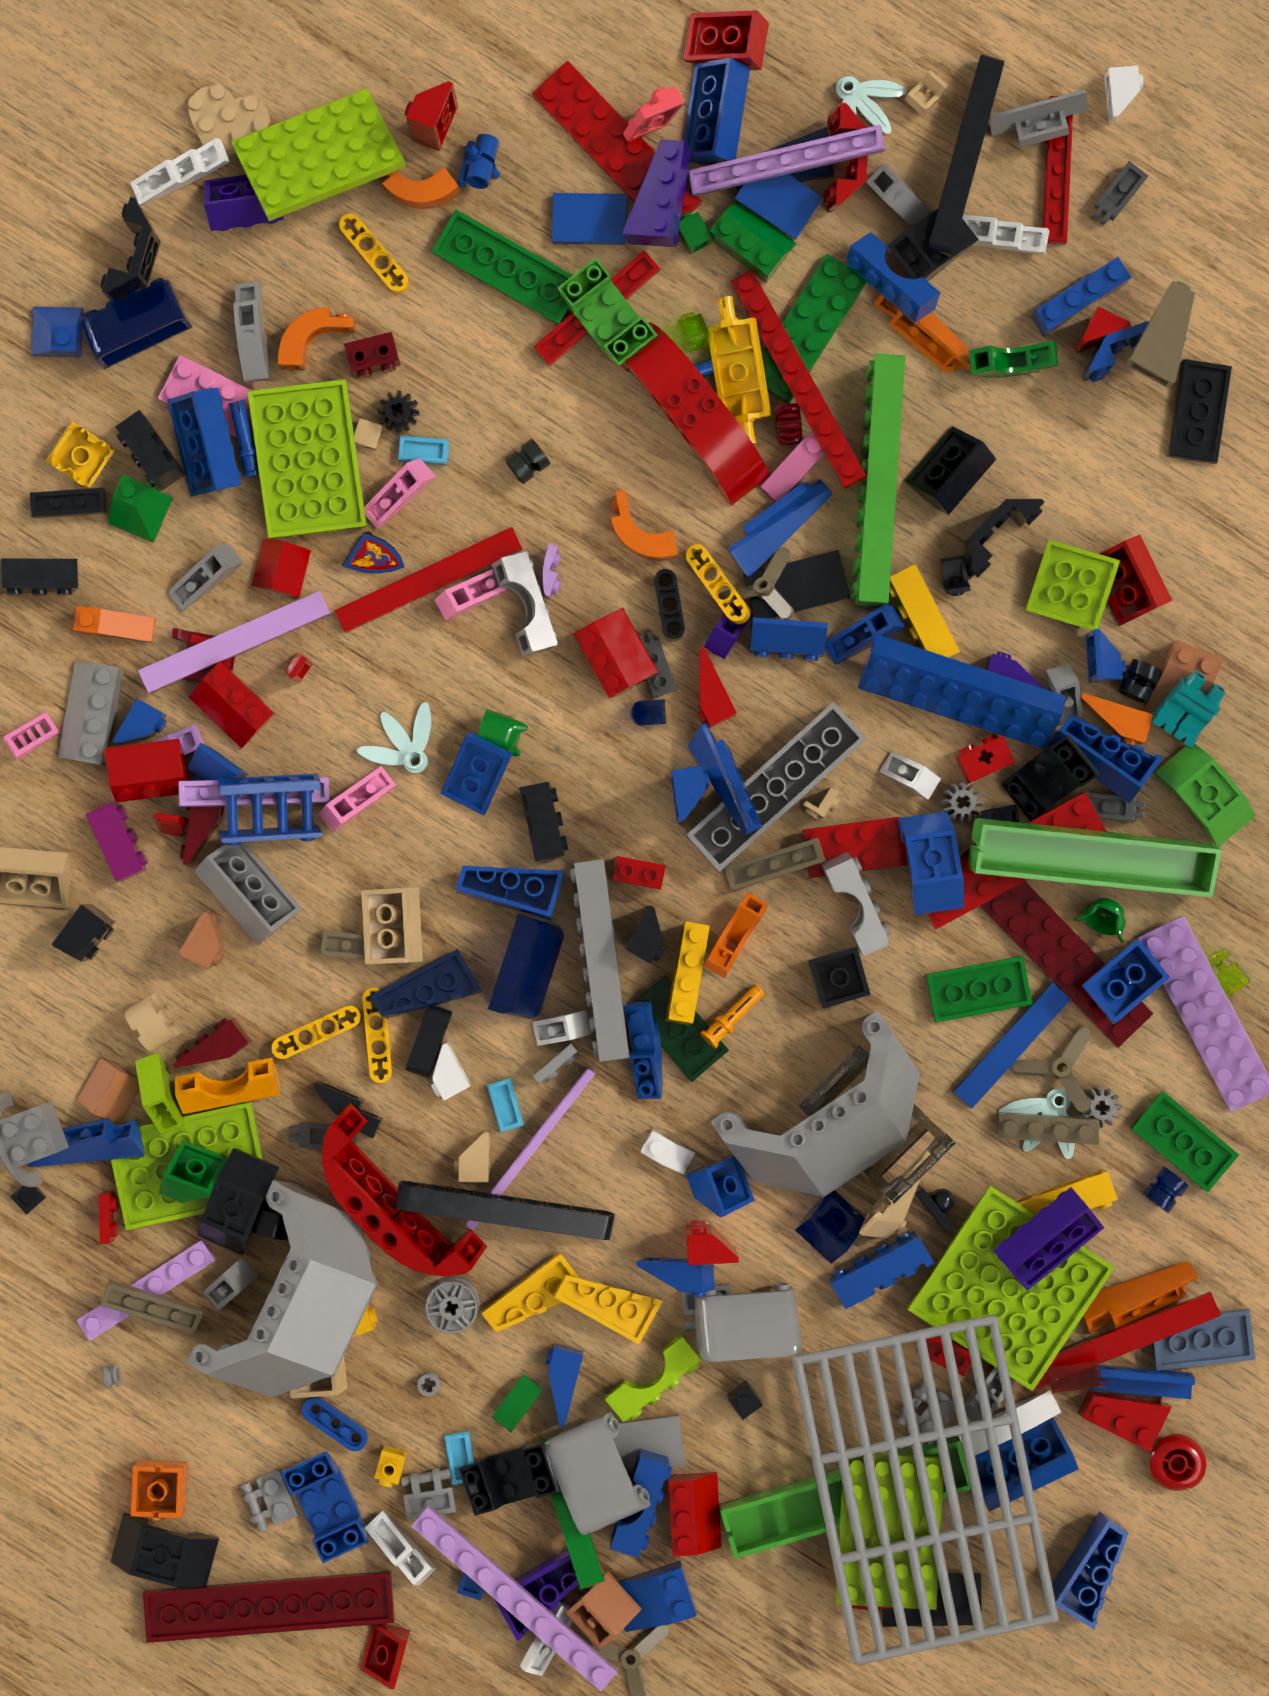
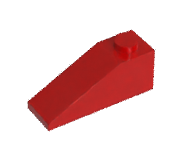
(713, 698)

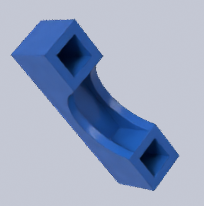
(1081, 295)
(911, 296)
(630, 1533)

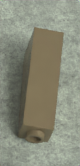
(1163, 339)

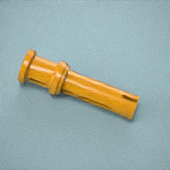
(726, 1027)

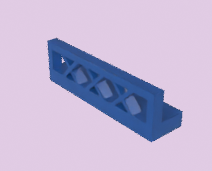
(1146, 1381)

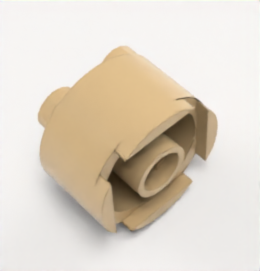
(152, 1022)

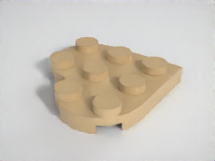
(223, 117)

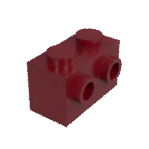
(372, 355)

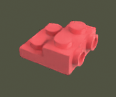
(655, 113)

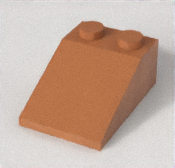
(1179, 662)

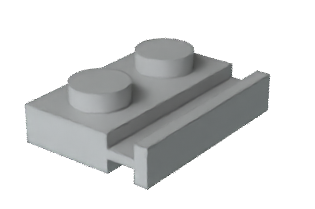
(564, 1057)

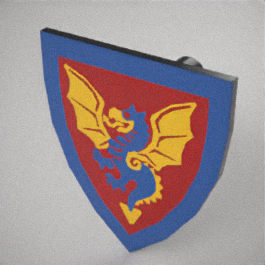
(373, 555)

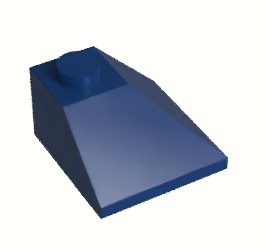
(57, 332)
(1103, 659)
(211, 765)
(721, 1186)

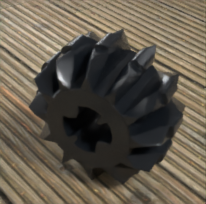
(389, 415)

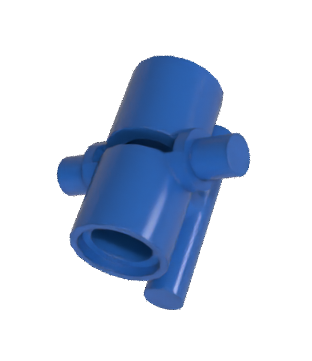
(479, 163)

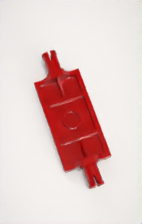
(873, 842)

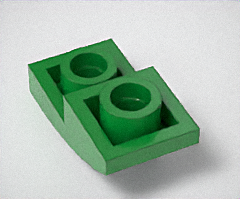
(517, 1403)

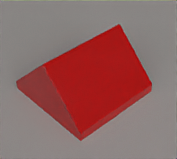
(1098, 326)
(281, 567)
(385, 1653)

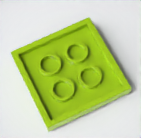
(1072, 585)

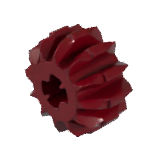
(788, 423)

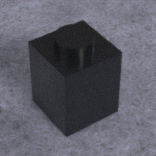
(744, 1400)

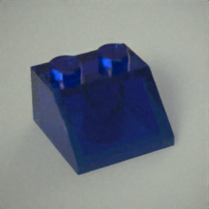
(831, 1226)

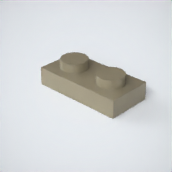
(342, 944)

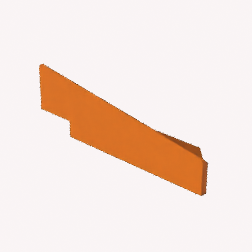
(929, 337)
(1138, 1297)

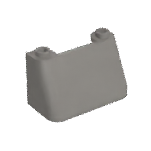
(747, 1325)
(594, 1475)

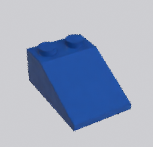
(1125, 980)
(661, 1595)

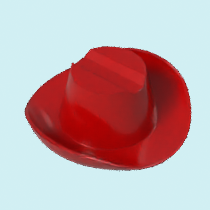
(1177, 1463)

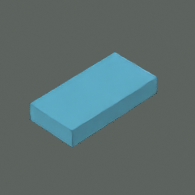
(428, 449)
(505, 1104)
(459, 1453)

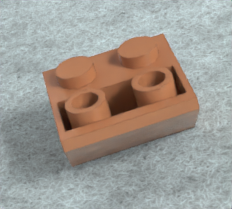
(603, 1611)

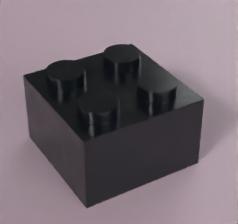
(838, 977)

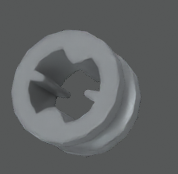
(112, 1375)
(422, 1379)

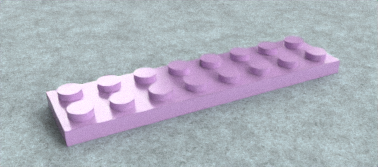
(1208, 1014)

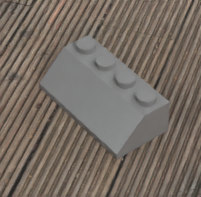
(90, 712)
(247, 890)

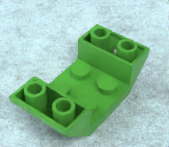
(605, 313)
(1206, 792)

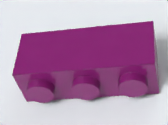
(117, 841)

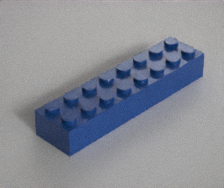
(961, 692)

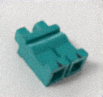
(1188, 708)

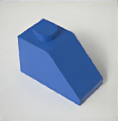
(140, 723)

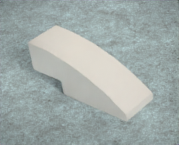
(400, 1548)

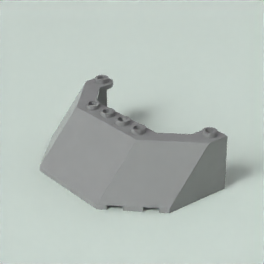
(842, 1135)
(310, 1306)

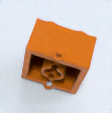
(159, 1489)

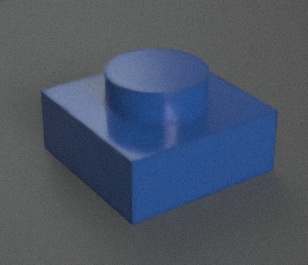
(469, 1588)

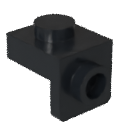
(954, 575)

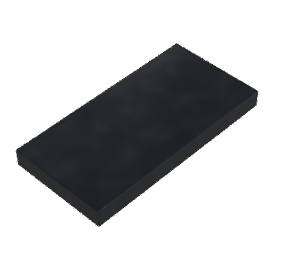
(1199, 411)
(805, 584)
(939, 1616)

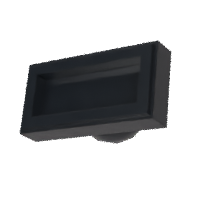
(1006, 813)
(939, 1203)

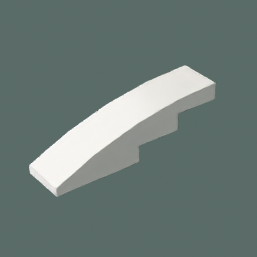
(179, 172)
(1008, 235)
(1030, 1414)

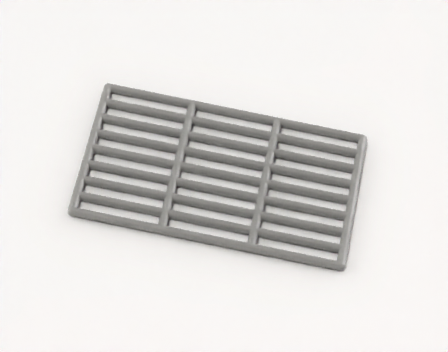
(935, 1538)

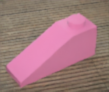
(794, 468)
(398, 492)
(468, 595)
(356, 799)

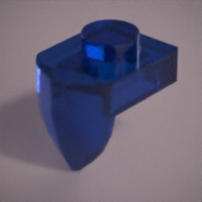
(648, 712)

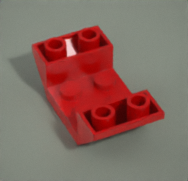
(855, 174)

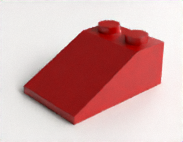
(727, 35)

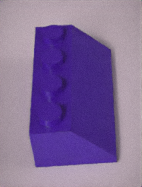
(1048, 1238)

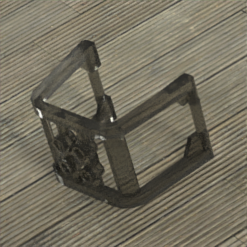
(836, 1083)

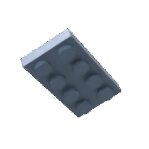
(1210, 1343)

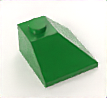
(138, 508)
(191, 1173)

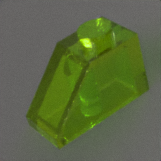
(693, 332)

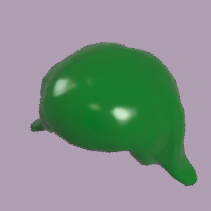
(1110, 925)

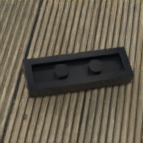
(68, 503)

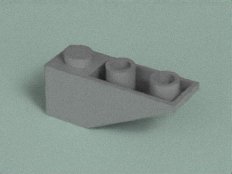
(898, 194)

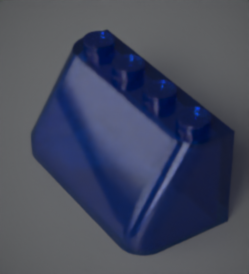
(135, 323)
(527, 968)

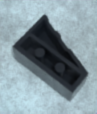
(149, 451)
(38, 576)
(543, 821)

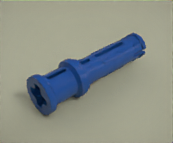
(247, 449)

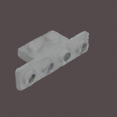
(1040, 119)

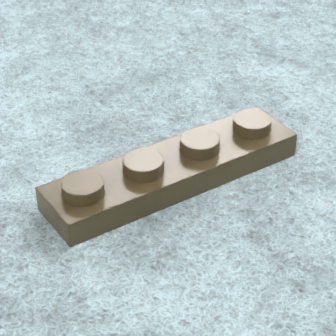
(775, 864)
(1048, 1128)
(151, 1306)

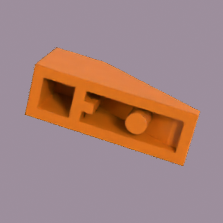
(113, 624)
(1121, 720)

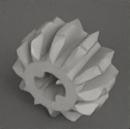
(960, 793)
(1108, 1100)

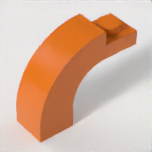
(424, 193)
(303, 331)
(643, 544)
(735, 935)

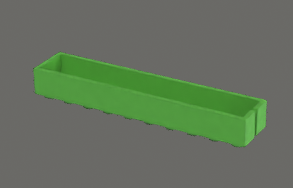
(879, 488)
(1093, 857)
(795, 1509)

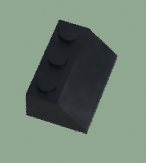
(951, 469)
(647, 938)

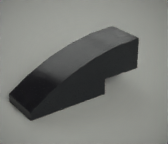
(338, 1100)

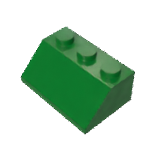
(751, 240)

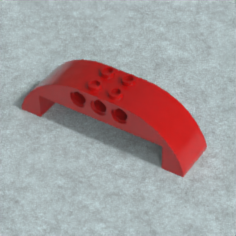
(698, 416)
(371, 1201)

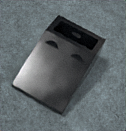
(912, 250)

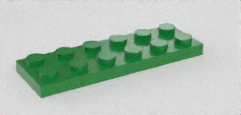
(503, 266)
(815, 318)

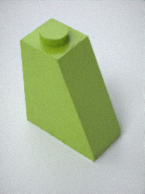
(158, 1093)

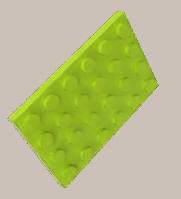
(318, 154)
(307, 459)
(140, 1178)
(894, 1528)

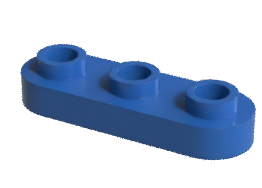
(341, 1433)

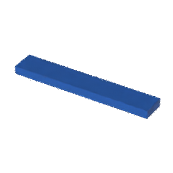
(1011, 1045)

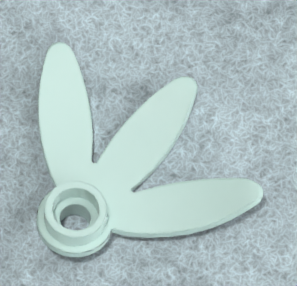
(858, 98)
(408, 750)
(1046, 1107)

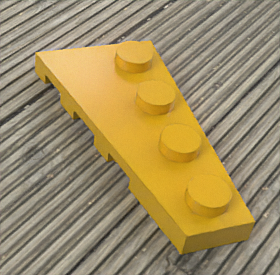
(529, 1295)

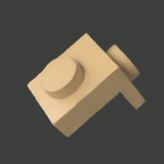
(926, 93)
(828, 802)

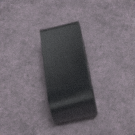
(672, 593)
(428, 1041)

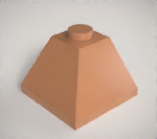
(204, 942)

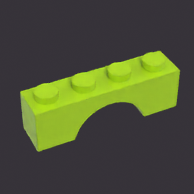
(629, 1398)

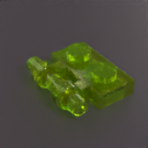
(1231, 977)

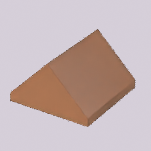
(109, 1091)

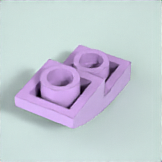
(550, 579)

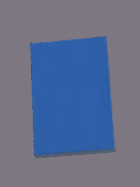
(781, 202)
(589, 218)
(476, 773)

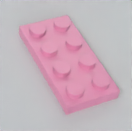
(191, 376)

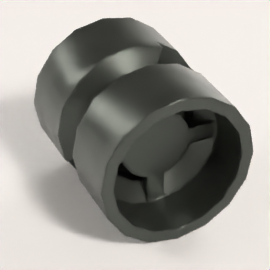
(527, 461)

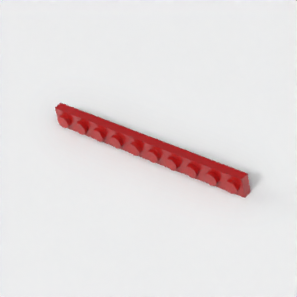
(798, 380)

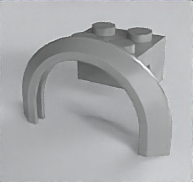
(28, 1138)

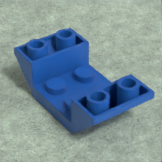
(1112, 344)
(933, 862)
(327, 1505)

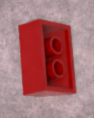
(432, 115)
(1137, 581)
(616, 653)
(231, 704)
(146, 770)
(708, 1246)
(694, 1513)

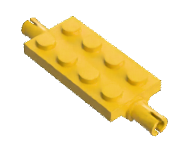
(739, 367)

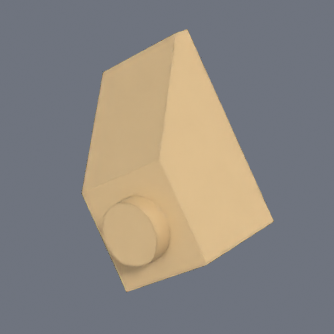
(475, 1161)

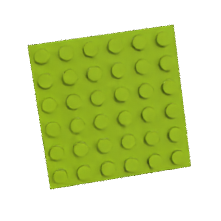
(976, 1283)

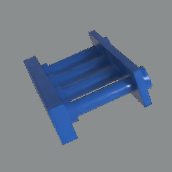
(256, 787)

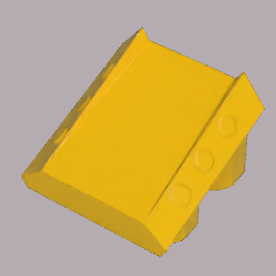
(80, 455)

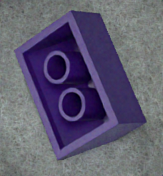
(233, 204)

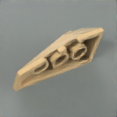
(884, 1216)

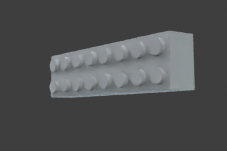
(780, 784)
(601, 959)

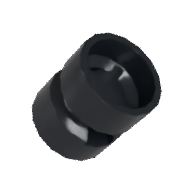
(1143, 673)

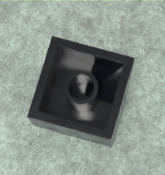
(84, 933)

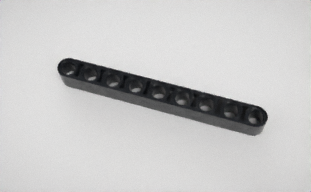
(965, 155)
(504, 1210)

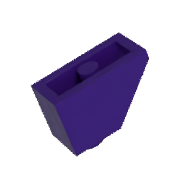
(725, 634)

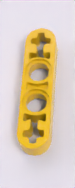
(374, 253)
(717, 584)
(316, 1031)
(374, 1035)

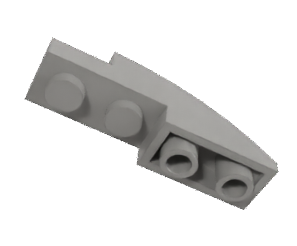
(250, 332)

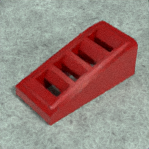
(298, 667)
(170, 824)

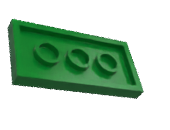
(979, 989)
(1184, 1141)

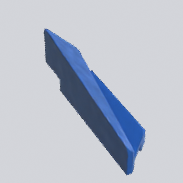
(777, 524)
(725, 778)
(96, 1143)

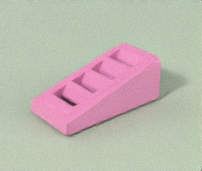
(26, 728)

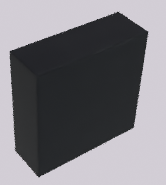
(28, 1198)

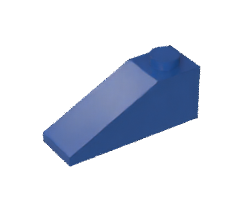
(860, 635)
(680, 1275)
(563, 1373)

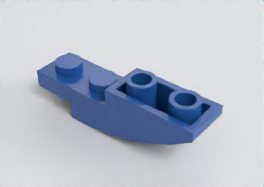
(646, 1050)

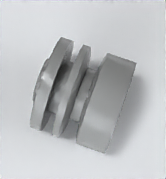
(459, 1291)

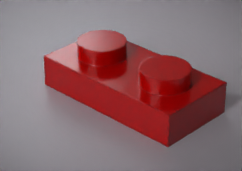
(107, 1227)

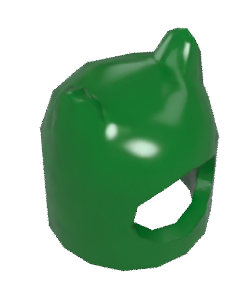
(502, 730)

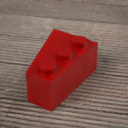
(1127, 1417)

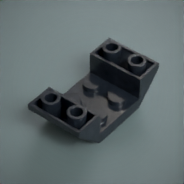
(140, 265)
(1018, 510)
(1049, 777)
(236, 1200)
(509, 1477)
(163, 1554)

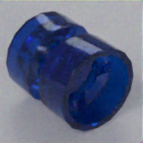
(1166, 1189)

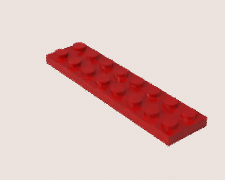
(600, 131)
(982, 888)

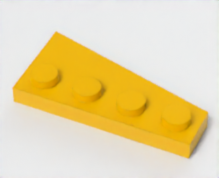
(611, 1306)

